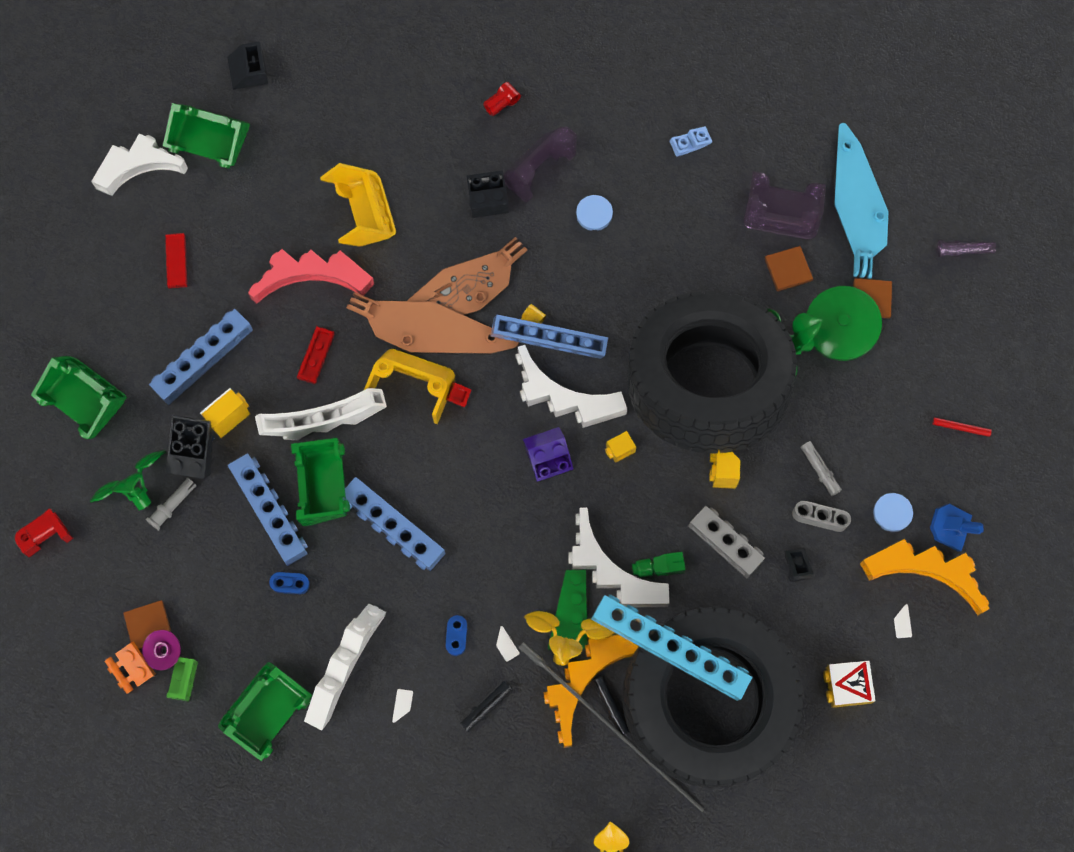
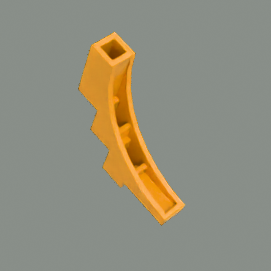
(954, 573)
(580, 673)

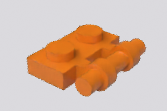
(135, 665)

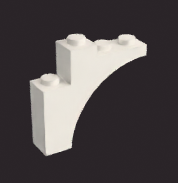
(124, 164)

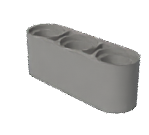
(830, 513)

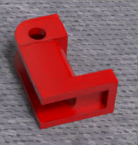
(39, 530)

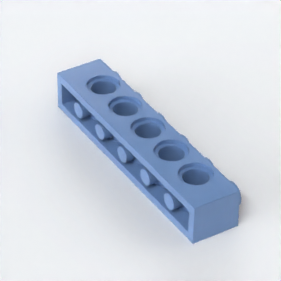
(549, 336)
(198, 367)
(240, 469)
(433, 552)

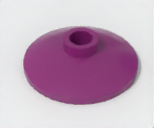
(153, 650)

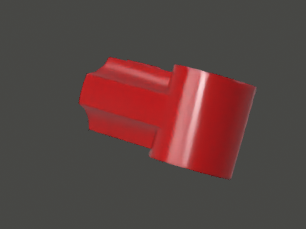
(505, 96)

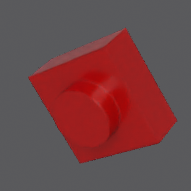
(458, 394)

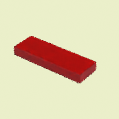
(176, 260)
(315, 355)

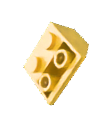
(725, 470)

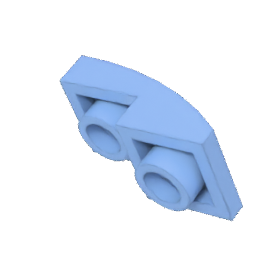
(690, 142)

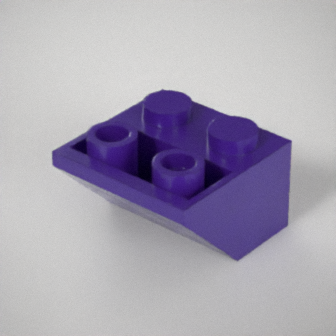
(548, 454)

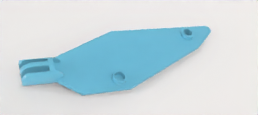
(859, 203)

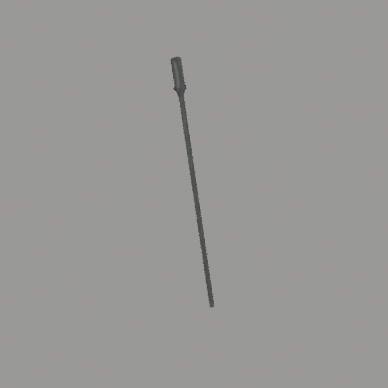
(540, 662)

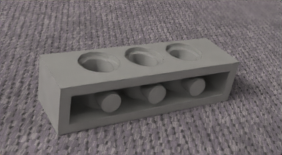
(745, 566)

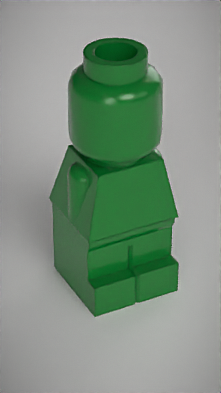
(661, 565)

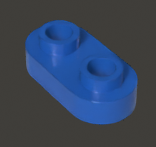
(290, 583)
(456, 635)

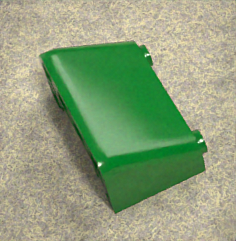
(205, 134)
(79, 394)
(320, 481)
(263, 710)

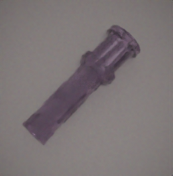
(957, 248)

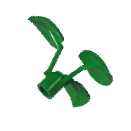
(805, 329)
(136, 495)

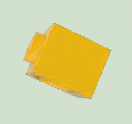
(620, 447)

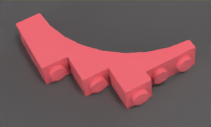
(311, 267)

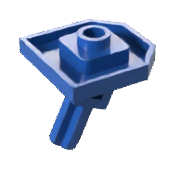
(952, 525)

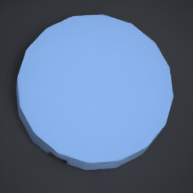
(594, 212)
(893, 512)

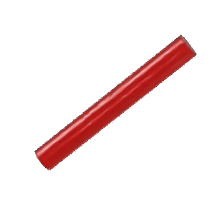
(961, 426)

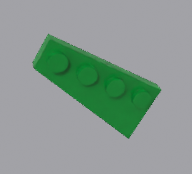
(572, 606)

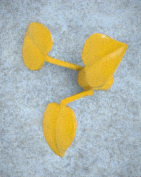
(562, 647)
(611, 839)

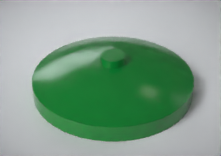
(848, 323)

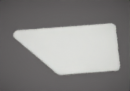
(902, 623)
(506, 645)
(402, 703)

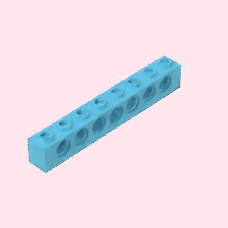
(740, 676)

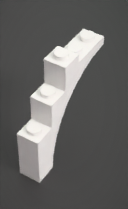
(589, 408)
(324, 418)
(608, 575)
(341, 664)

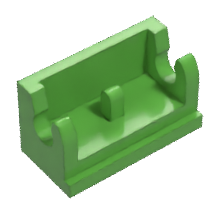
(182, 679)

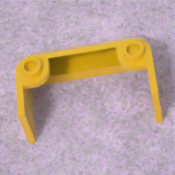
(367, 204)
(437, 376)

